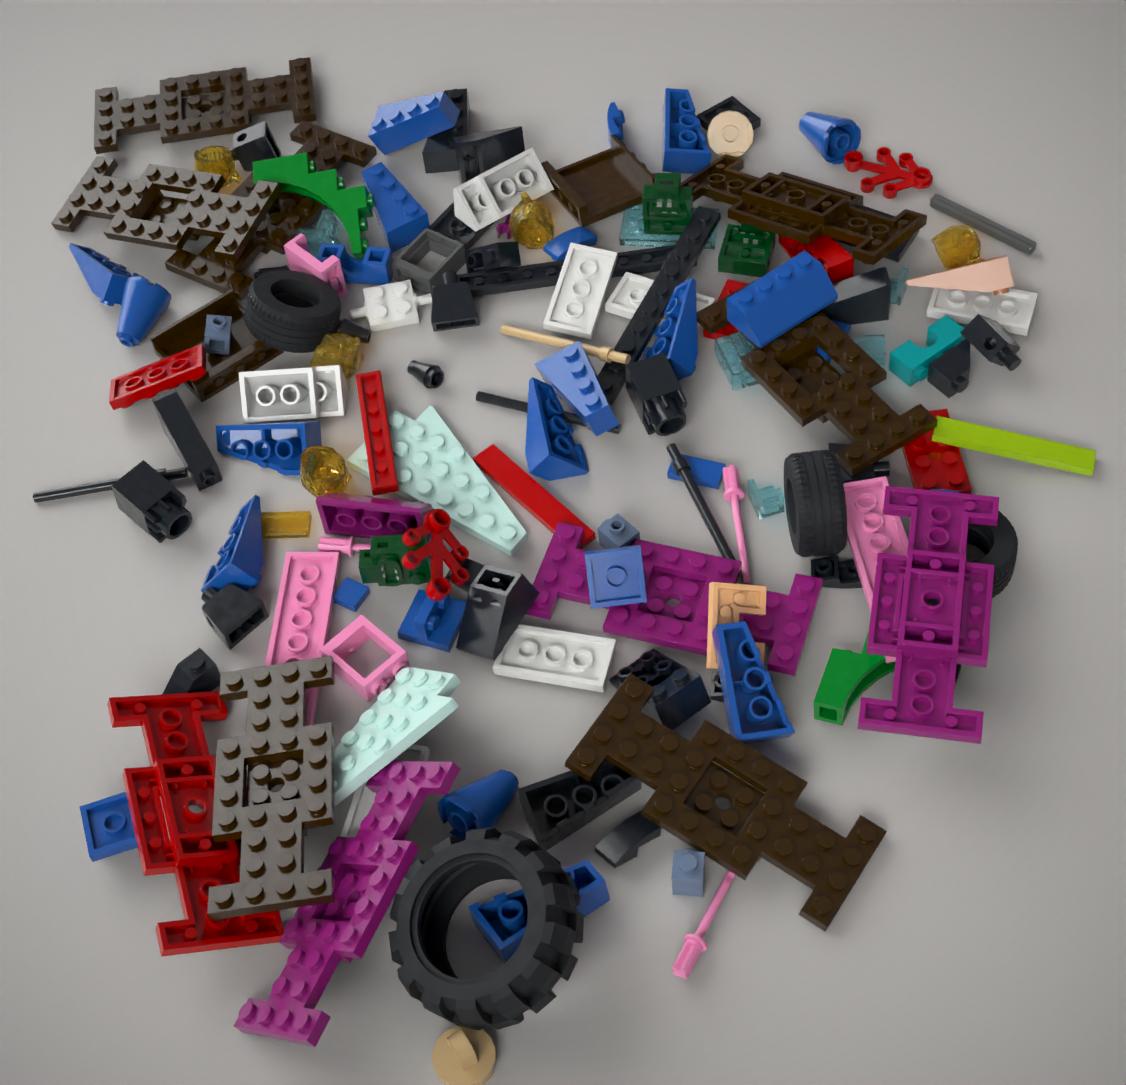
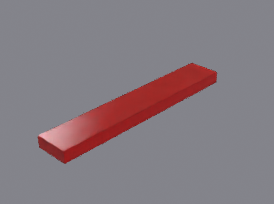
(377, 433)
(528, 492)

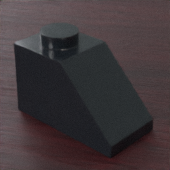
(951, 370)
(194, 675)

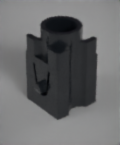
(656, 395)
(152, 502)

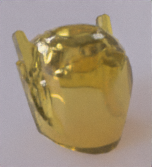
(217, 161)
(531, 223)
(957, 246)
(339, 350)
(323, 471)

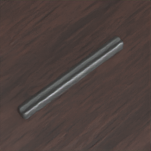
(983, 224)

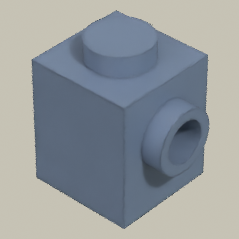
(218, 334)
(617, 533)
(688, 872)

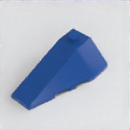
(103, 276)
(549, 441)

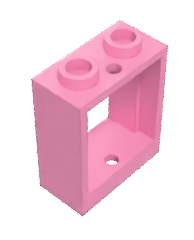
(349, 641)

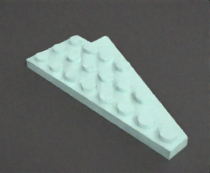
(440, 472)
(397, 719)

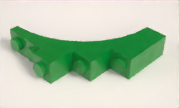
(300, 176)
(845, 680)

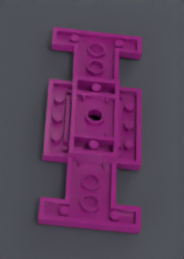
(685, 625)
(930, 637)
(376, 868)

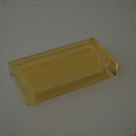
(286, 524)

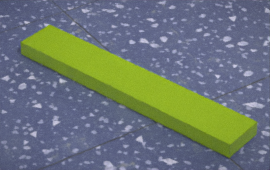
(1014, 446)

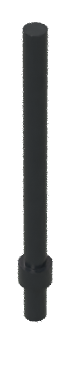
(523, 406)
(683, 469)
(99, 486)

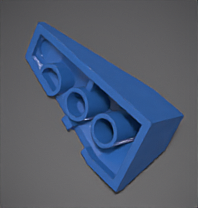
(678, 331)
(269, 444)
(241, 553)

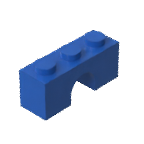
(372, 270)

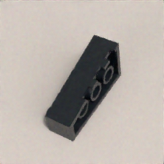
(439, 149)
(569, 802)

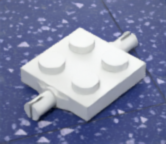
(390, 305)

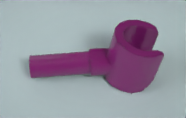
(504, 228)

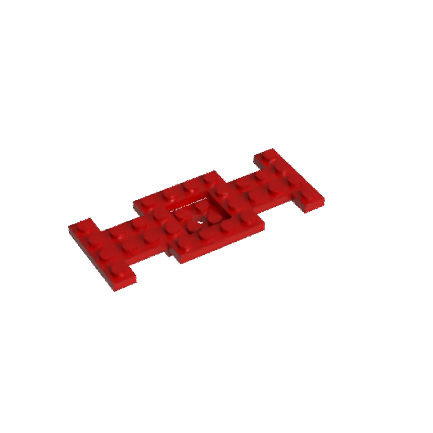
(185, 776)

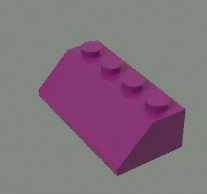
(368, 515)

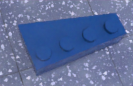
(411, 121)
(683, 142)
(394, 208)
(747, 690)

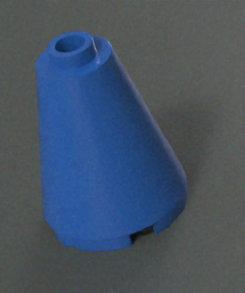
(830, 135)
(140, 309)
(478, 803)

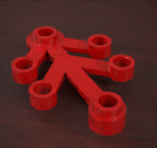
(916, 177)
(438, 524)

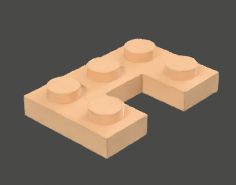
(726, 604)

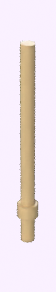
(604, 353)

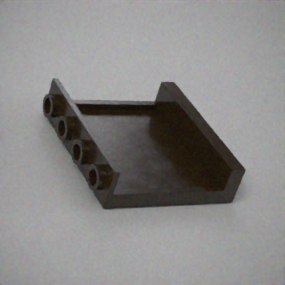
(600, 183)
(221, 369)

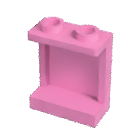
(302, 261)

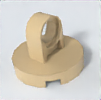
(730, 133)
(464, 1057)

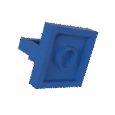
(615, 576)
(432, 622)
(108, 827)

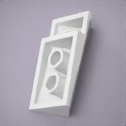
(499, 190)
(293, 393)

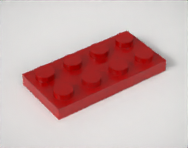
(157, 377)
(936, 464)

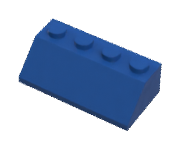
(781, 299)

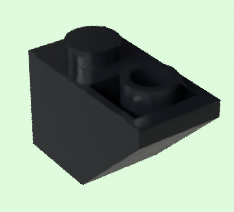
(493, 257)

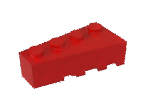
(834, 258)

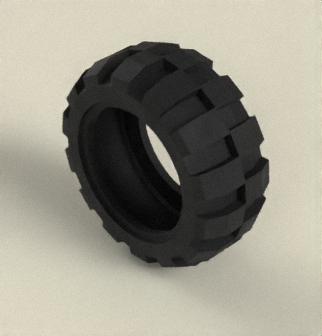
(434, 895)

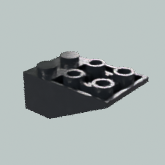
(485, 150)
(494, 610)
(677, 691)

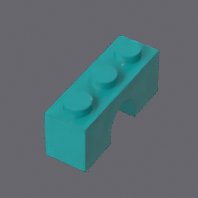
(912, 362)

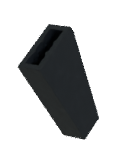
(861, 299)
(186, 439)

